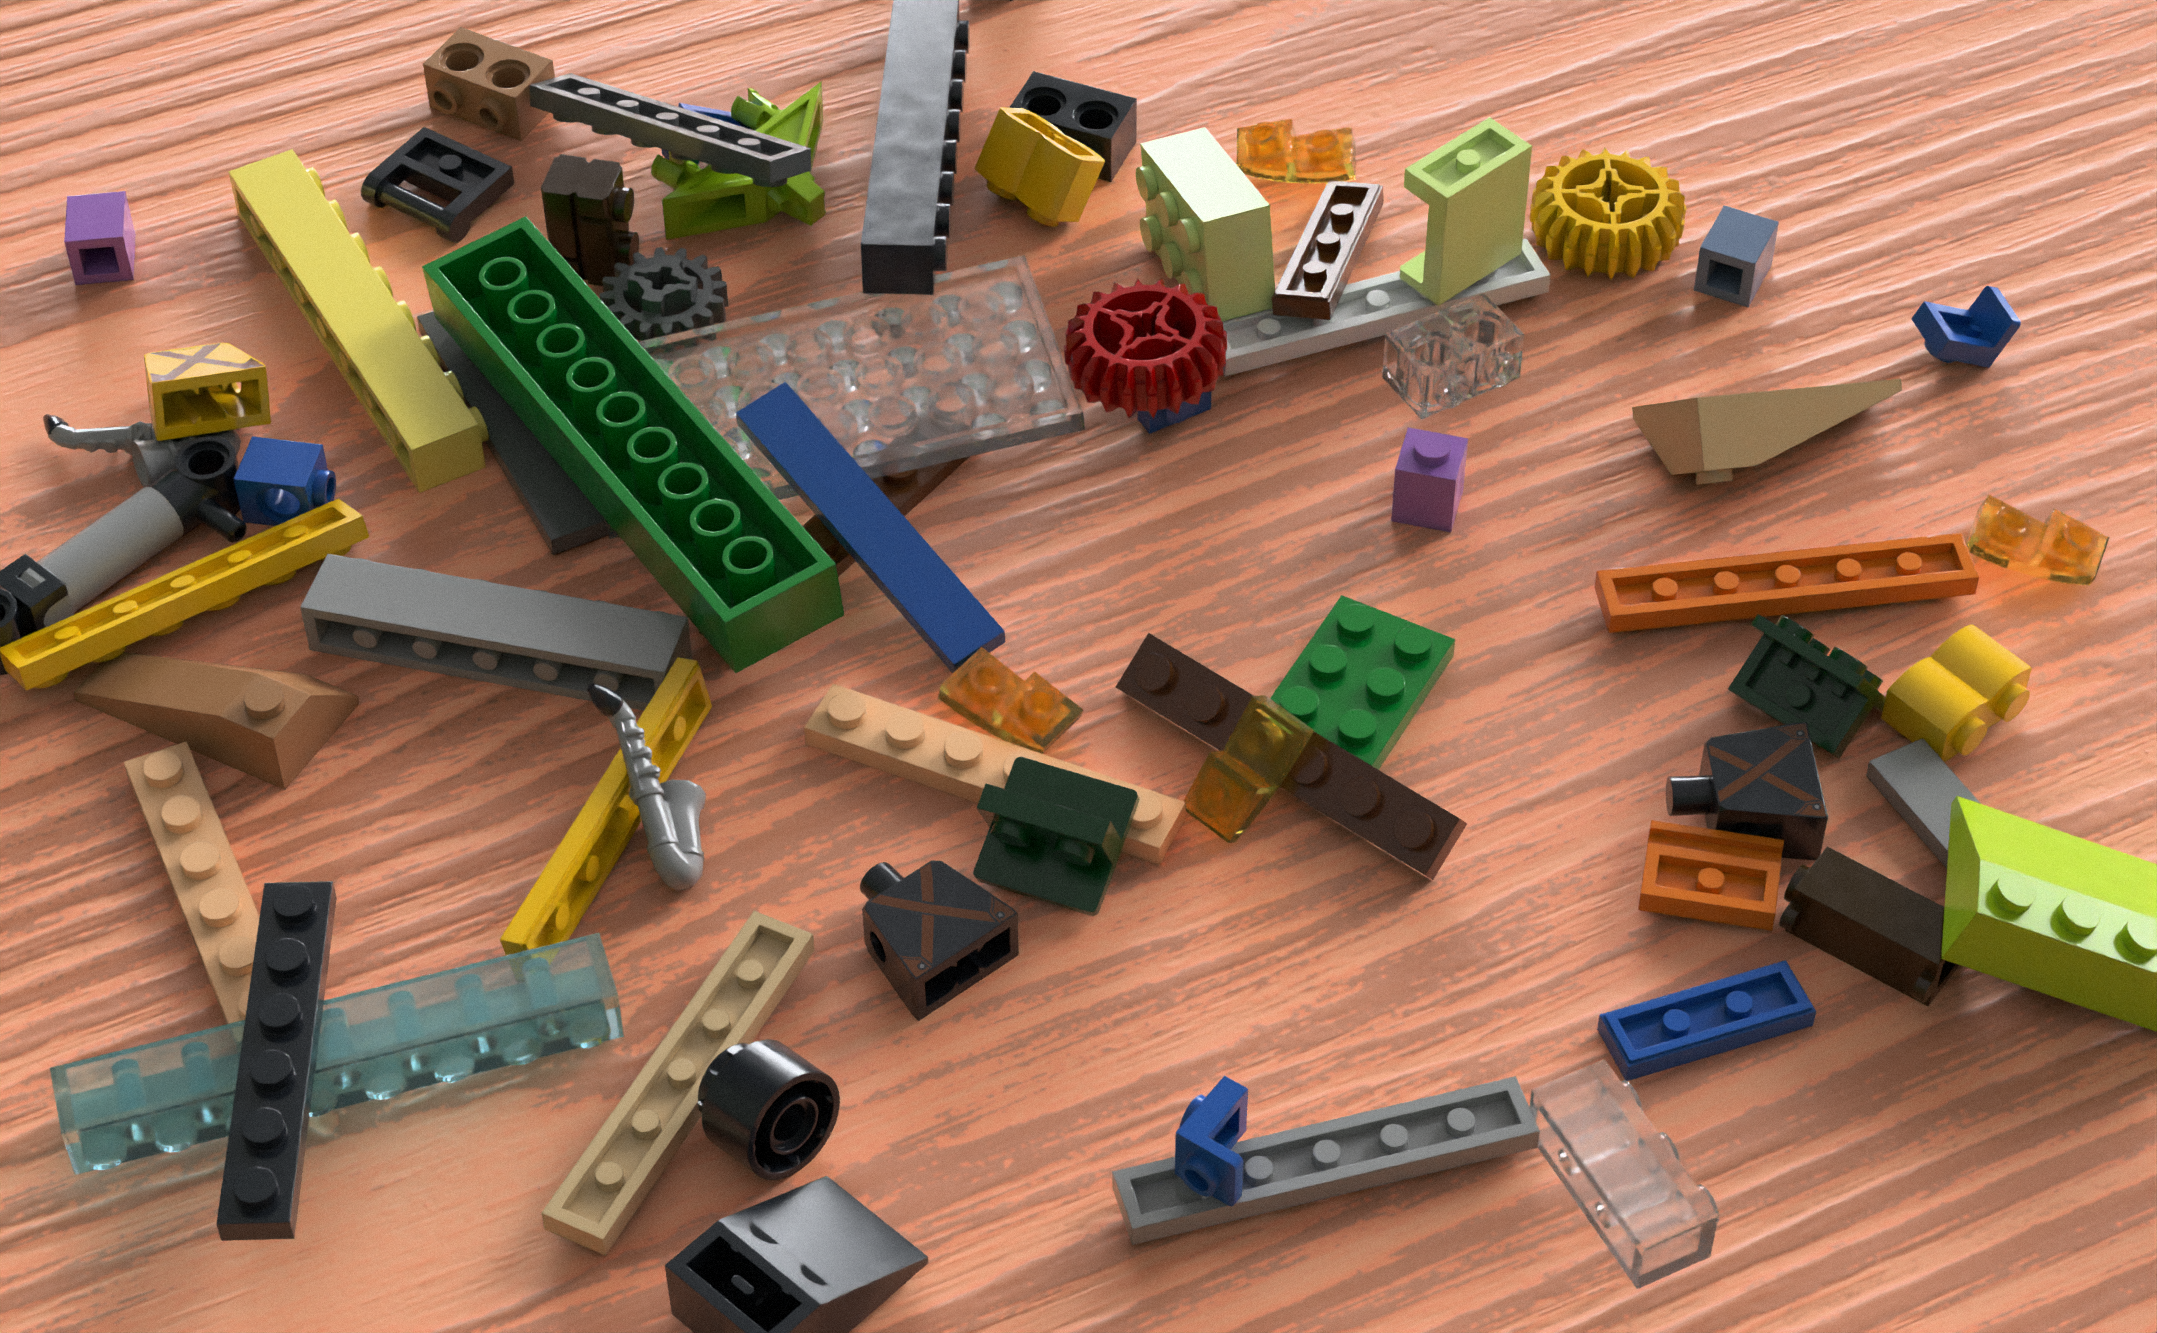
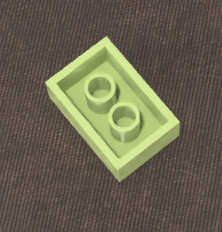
(1207, 222)

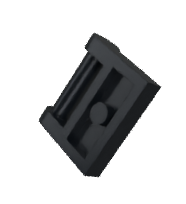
(444, 169)

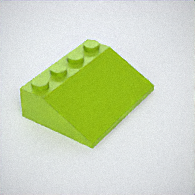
(2051, 912)

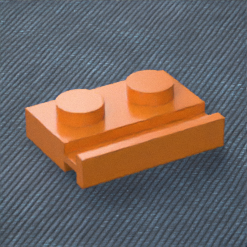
(1711, 875)

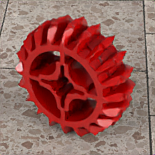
(1145, 348)

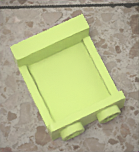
(1474, 211)

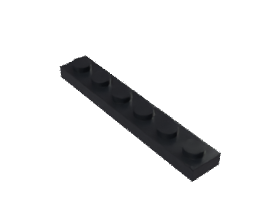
(277, 1063)

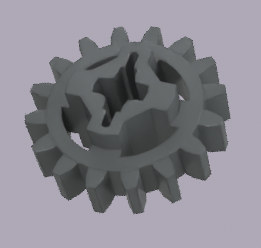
(665, 294)

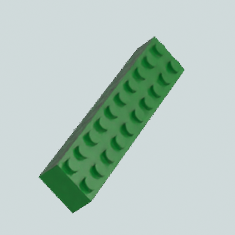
(635, 445)

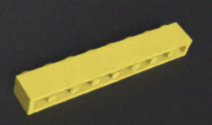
(359, 321)

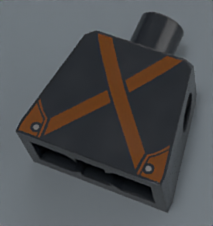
(1758, 787)
(934, 932)

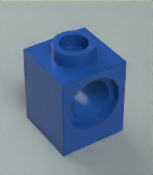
(282, 480)

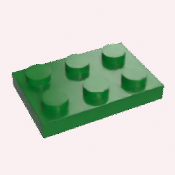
(1364, 678)

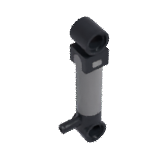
(123, 539)

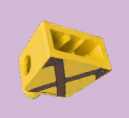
(198, 392)

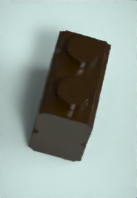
(589, 215)

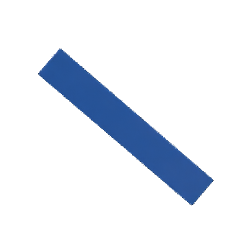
(869, 527)

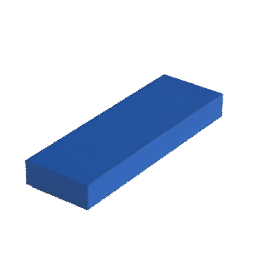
(1706, 1020)

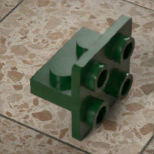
(1799, 683)
(1054, 834)

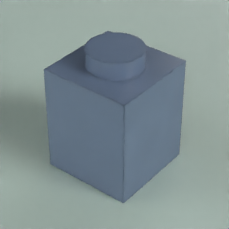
(1736, 256)

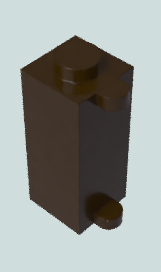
(1869, 924)

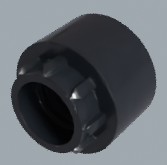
(770, 1097)

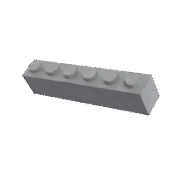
(490, 631)

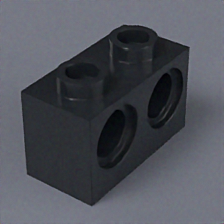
(1086, 114)

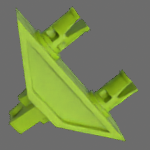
(719, 201)

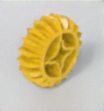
(1607, 213)

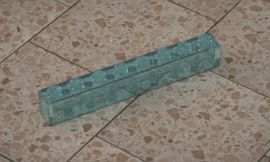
(368, 1050)

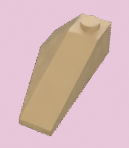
(1749, 428)

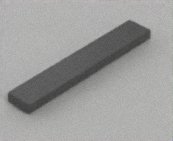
(544, 488)

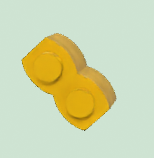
(1038, 166)
(1958, 693)

